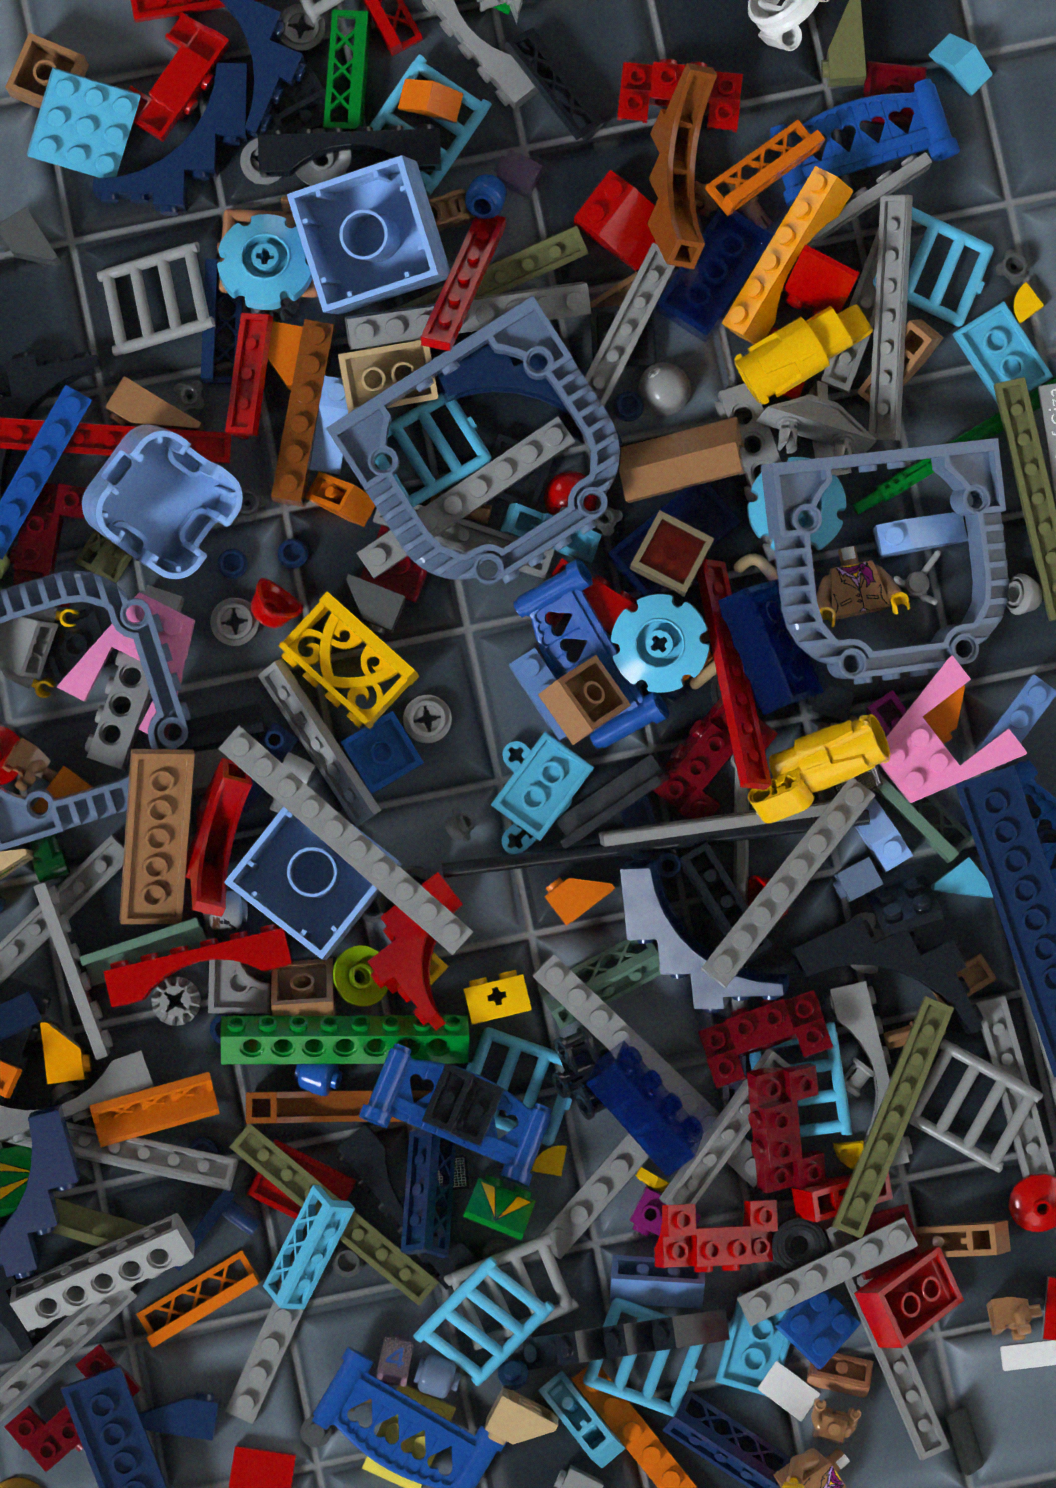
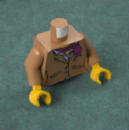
(857, 589)
(813, 1470)

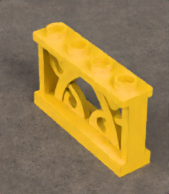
(338, 621)

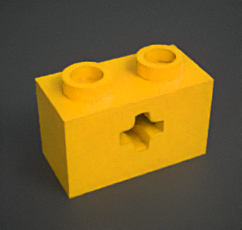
(484, 1010)

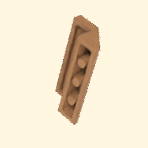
(681, 460)

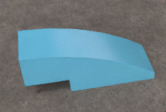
(522, 519)

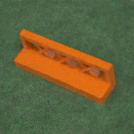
(767, 172)
(154, 1109)
(203, 1309)

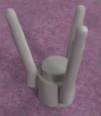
(918, 583)

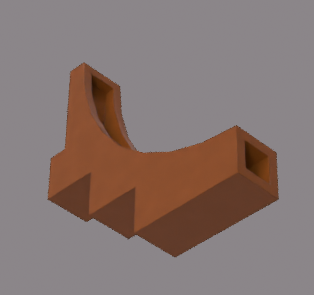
(673, 176)

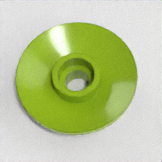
(351, 961)

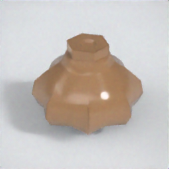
(703, 201)

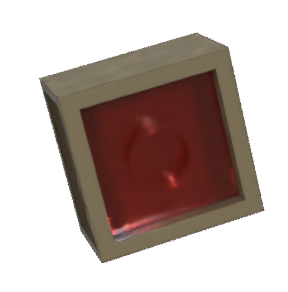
(671, 553)

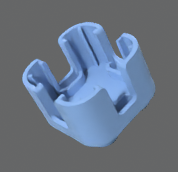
(160, 500)

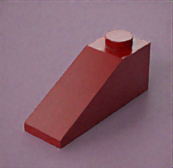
(823, 1200)

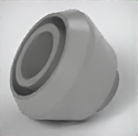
(1023, 594)

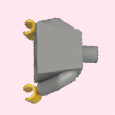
(26, 647)

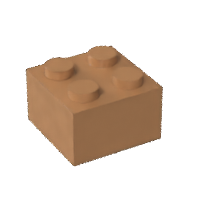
(34, 68)
(584, 699)

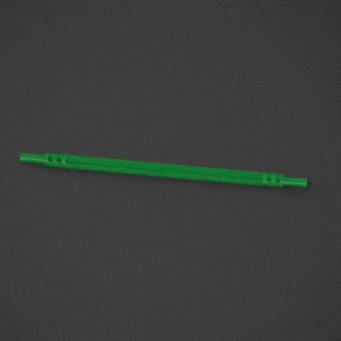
(923, 468)

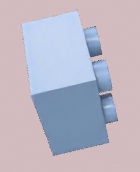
(369, 235)
(303, 884)

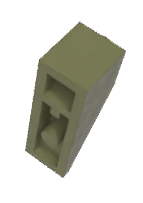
(846, 53)

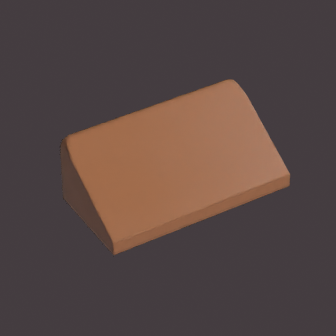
(843, 1375)

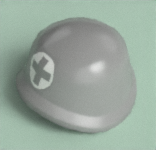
(664, 389)

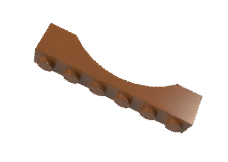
(302, 413)
(310, 1107)

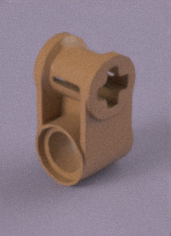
(446, 211)

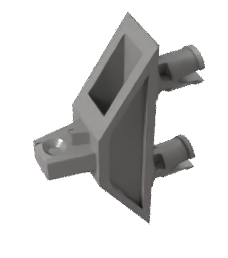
(817, 420)

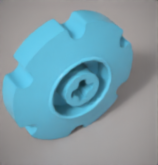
(244, 258)
(829, 504)
(636, 638)

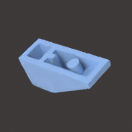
(332, 407)
(919, 534)
(883, 839)

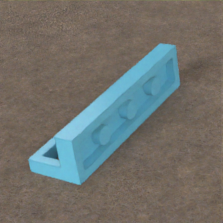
(311, 1254)

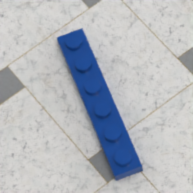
(39, 463)

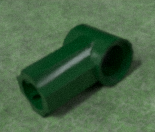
(49, 859)

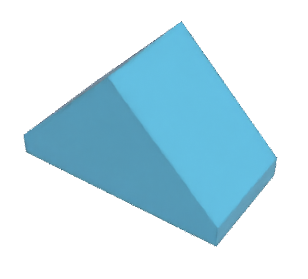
(962, 63)
(964, 880)

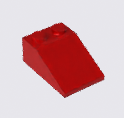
(618, 220)
(819, 282)
(909, 1298)

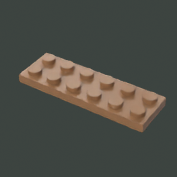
(156, 836)

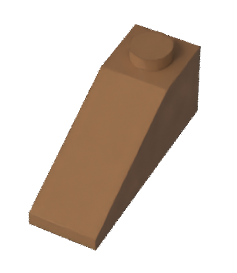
(919, 345)
(139, 407)
(966, 1239)

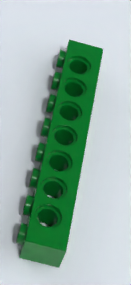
(340, 1039)

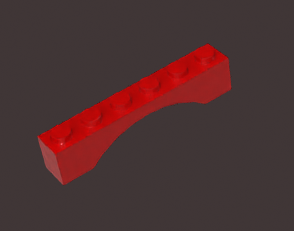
(136, 981)

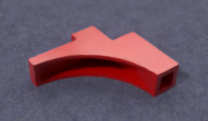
(212, 844)
(407, 960)

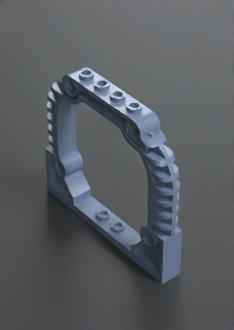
(519, 334)
(797, 488)
(17, 818)

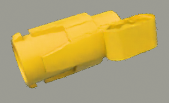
(800, 351)
(819, 763)

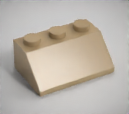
(518, 1418)

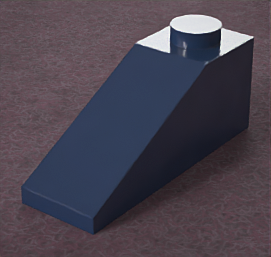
(186, 1416)

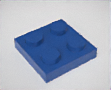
(382, 752)
(818, 1327)

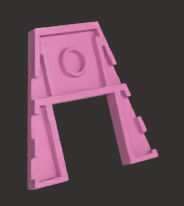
(177, 633)
(918, 757)

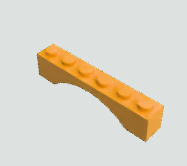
(814, 207)

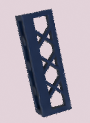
(209, 337)
(423, 1191)
(725, 1450)

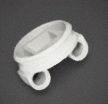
(780, 23)

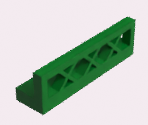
(359, 69)

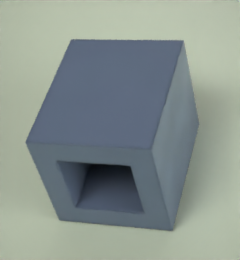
(857, 880)

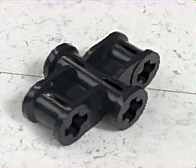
(578, 1060)

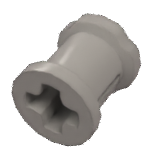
(857, 1077)

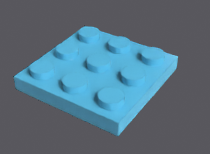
(83, 124)

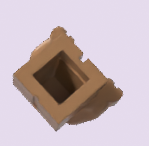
(29, 763)
(1012, 1314)
(833, 1425)

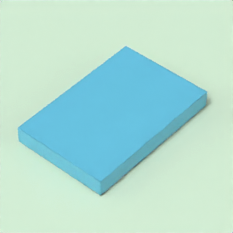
(1001, 350)
(542, 786)
(751, 1351)

